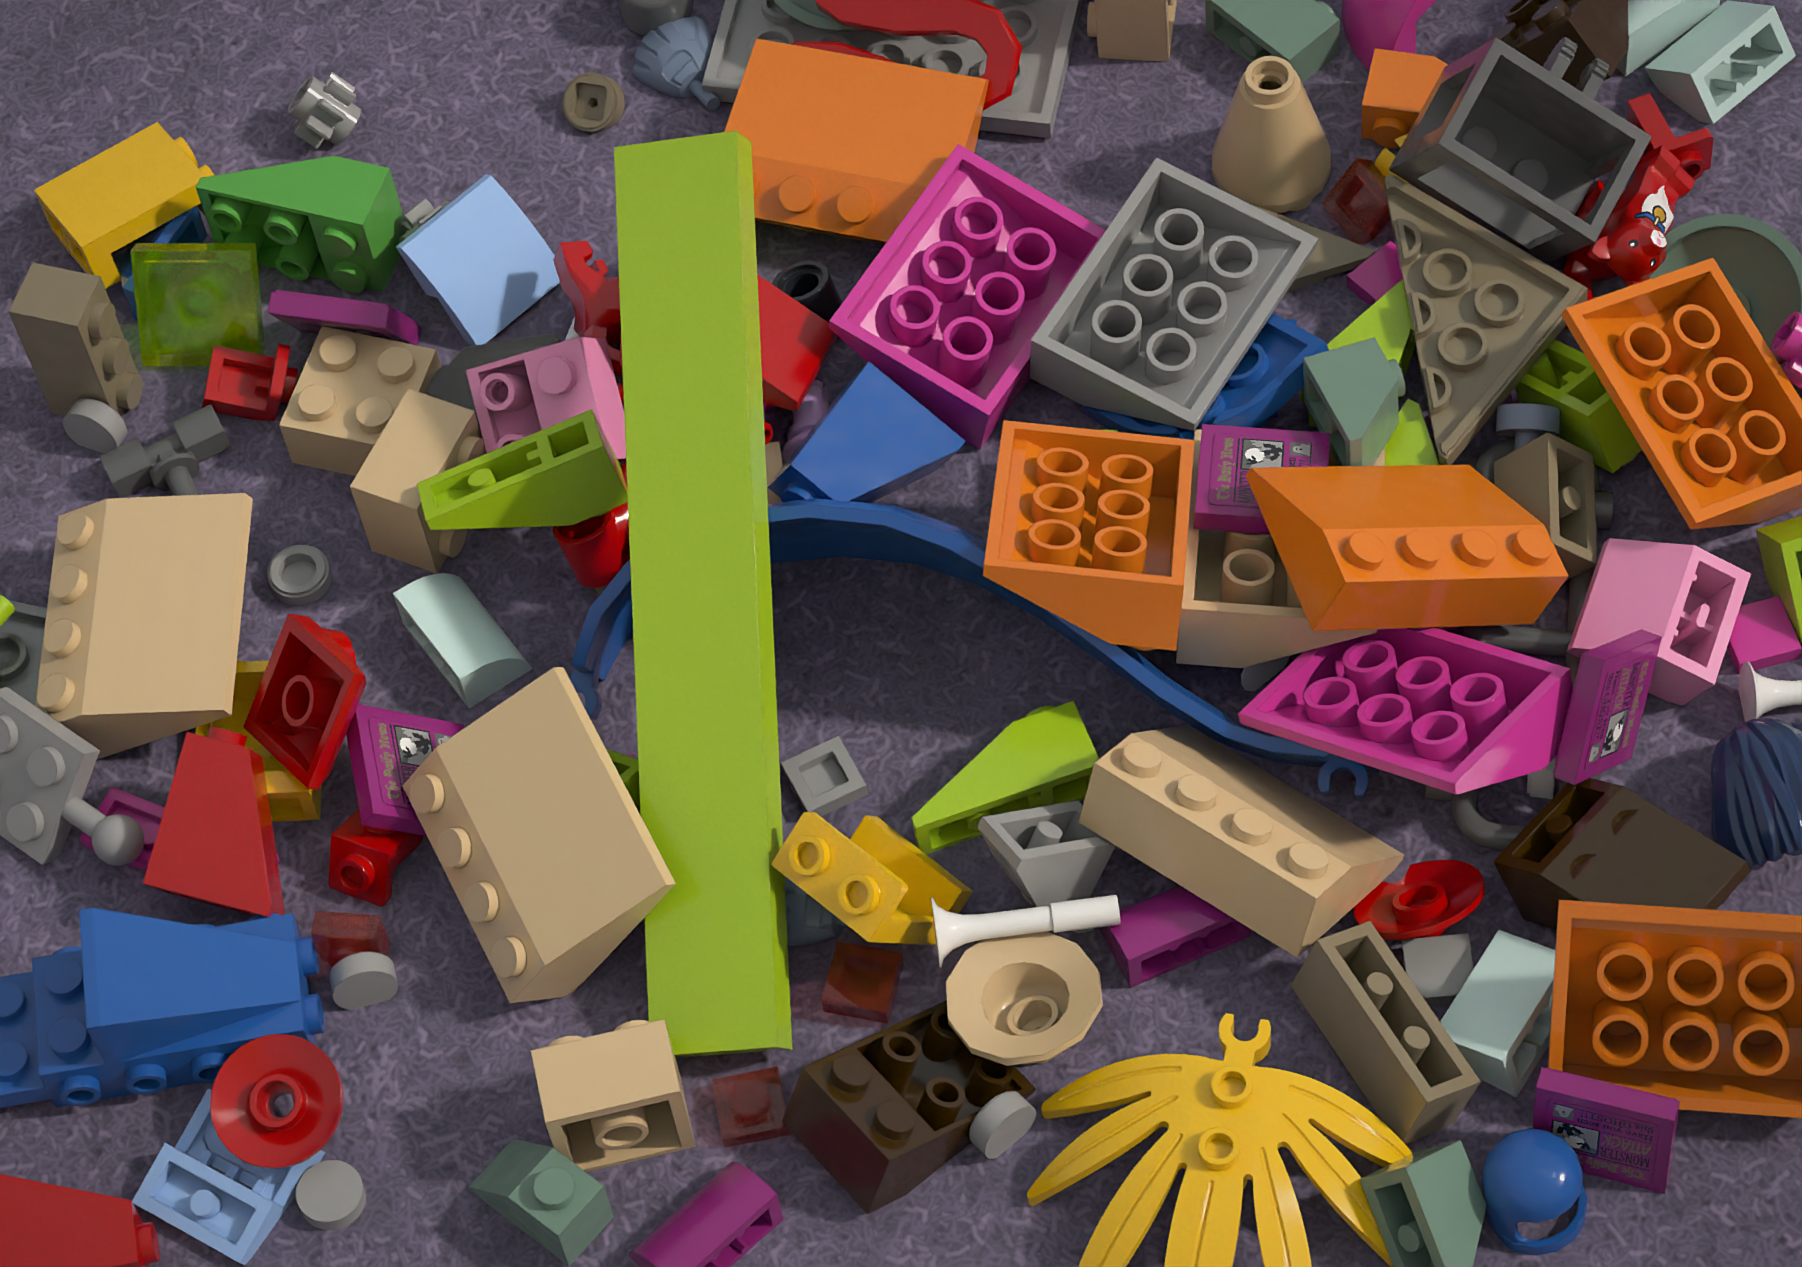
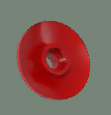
(1424, 901)
(247, 1092)

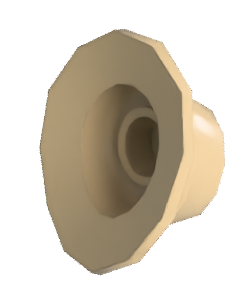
(1023, 997)

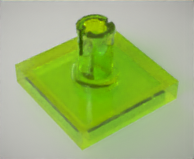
(195, 300)

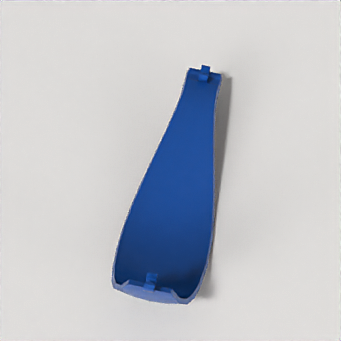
(894, 534)

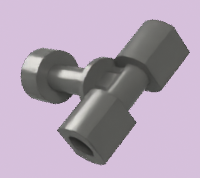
(170, 461)

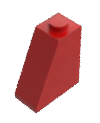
(218, 829)
(70, 1228)

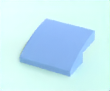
(481, 261)
(211, 1204)

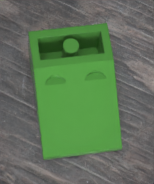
(311, 219)

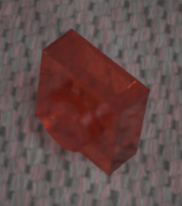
(1359, 201)
(345, 934)
(862, 982)
(750, 1106)

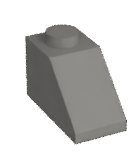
(1047, 852)

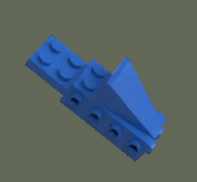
(151, 1005)

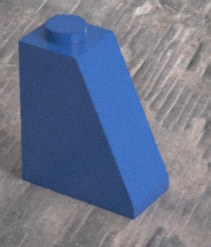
(866, 445)

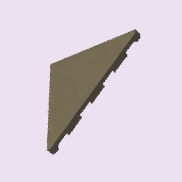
(1474, 311)

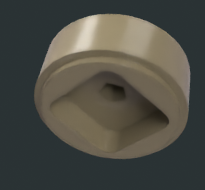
(593, 102)

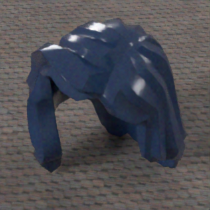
(1758, 791)

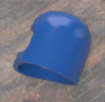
(1532, 1180)

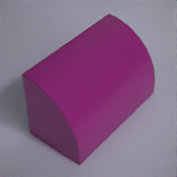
(1168, 934)
(714, 1223)

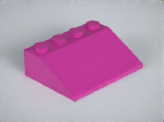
(965, 291)
(1421, 707)

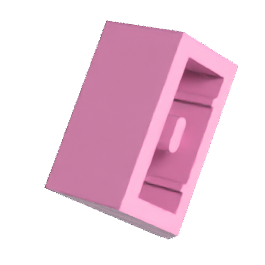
(545, 388)
(1671, 593)

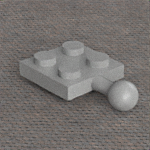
(44, 784)

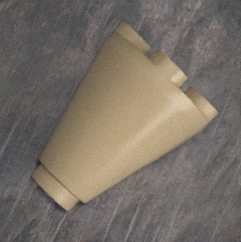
(1271, 141)

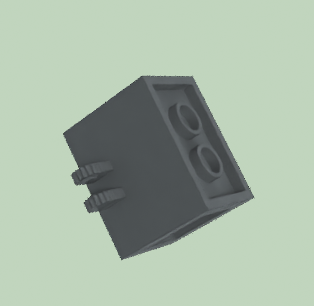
(1521, 147)

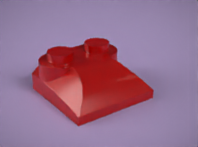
(306, 699)

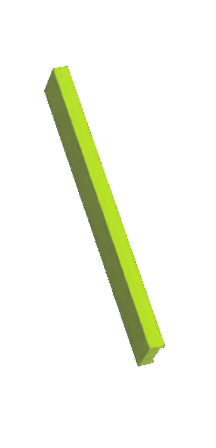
(702, 592)

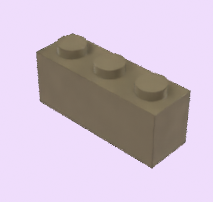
(74, 340)
(1385, 1032)

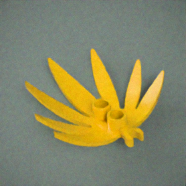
(1224, 1131)

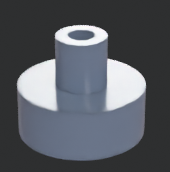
(1526, 422)

